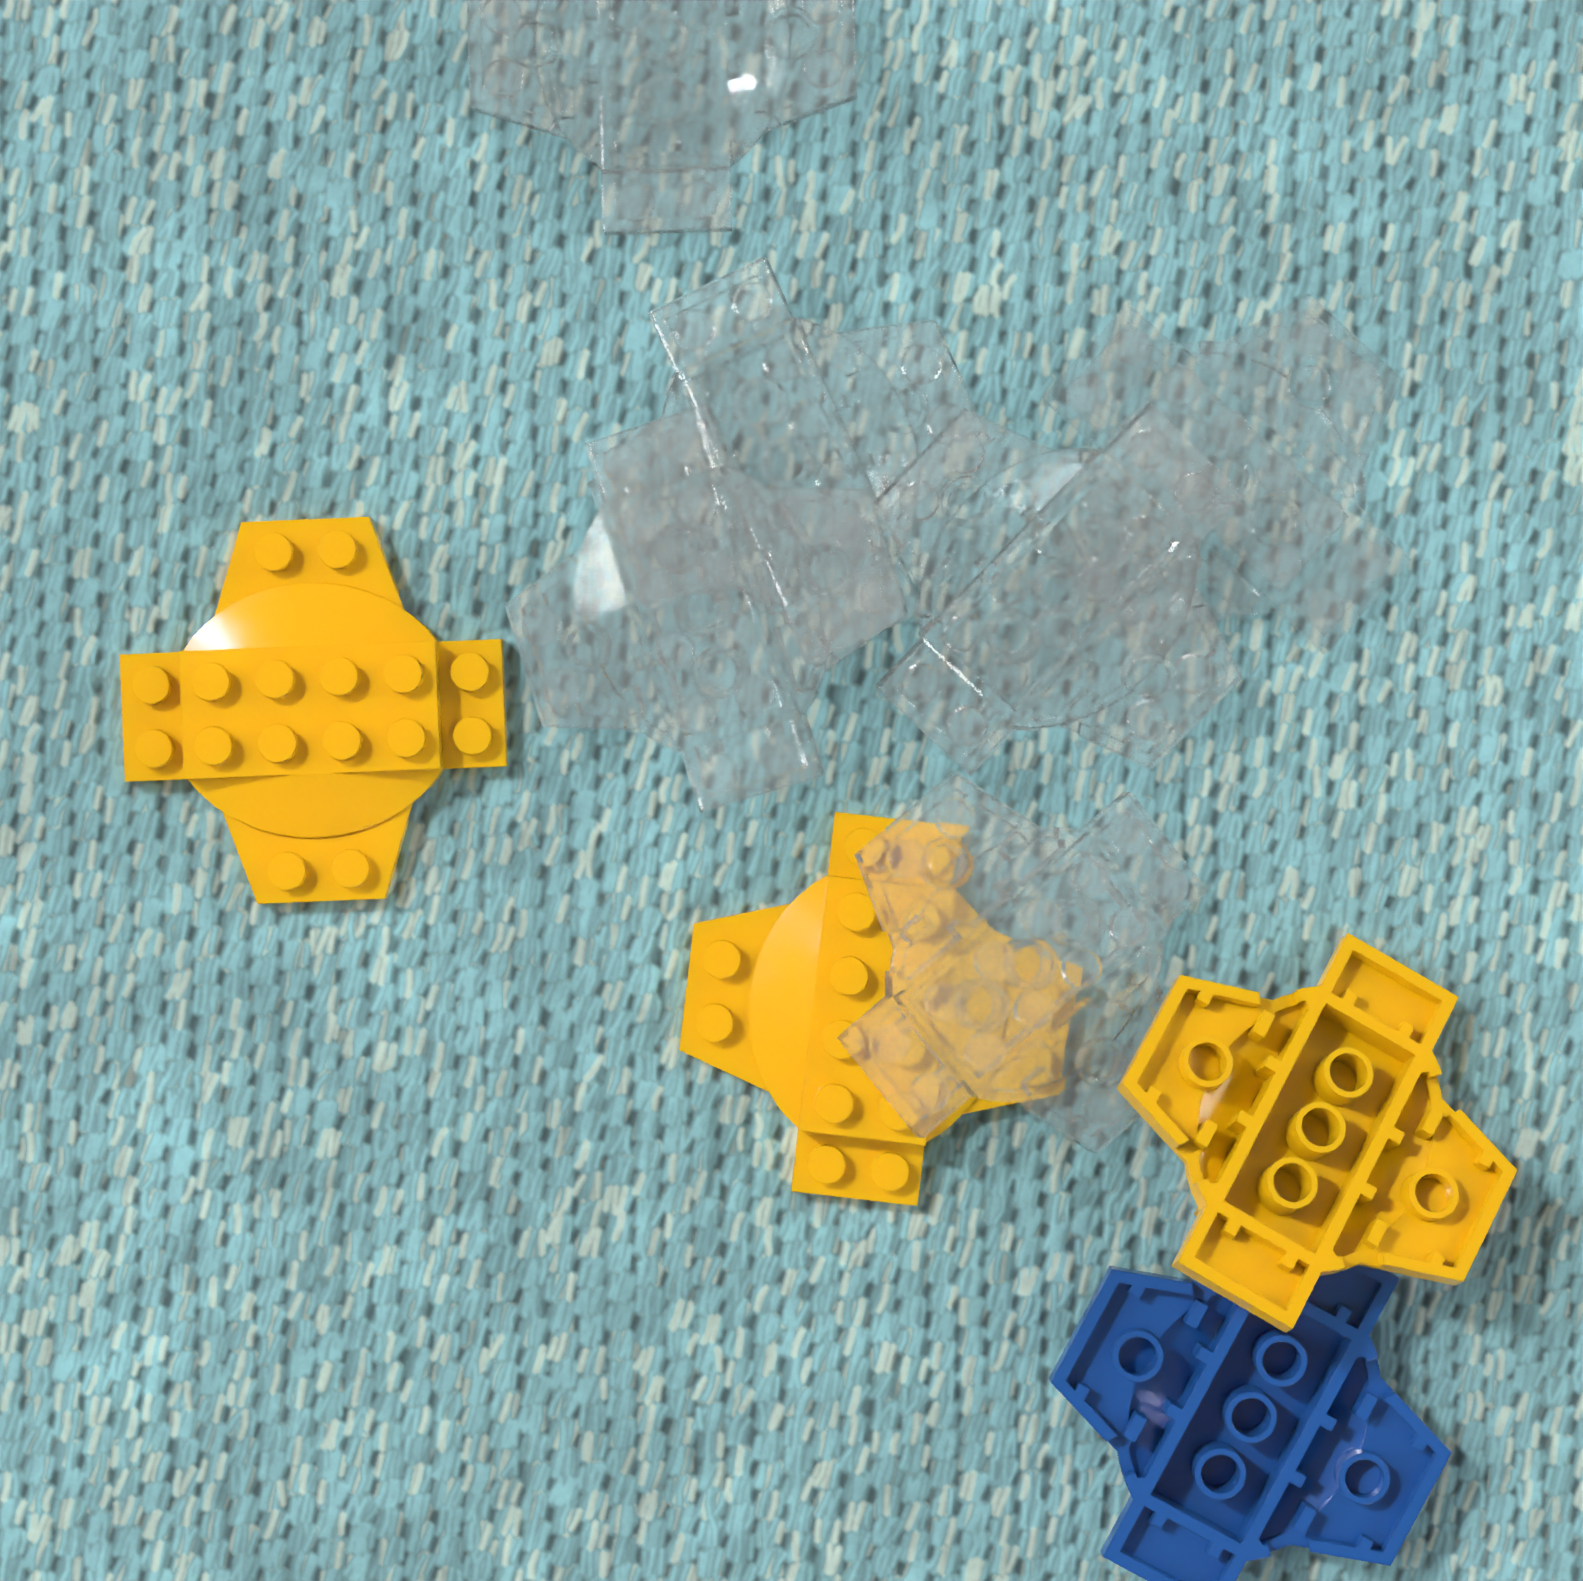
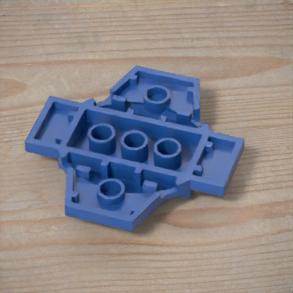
(1245, 1429)

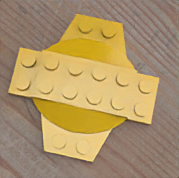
(313, 710)
(773, 998)
(1316, 1132)

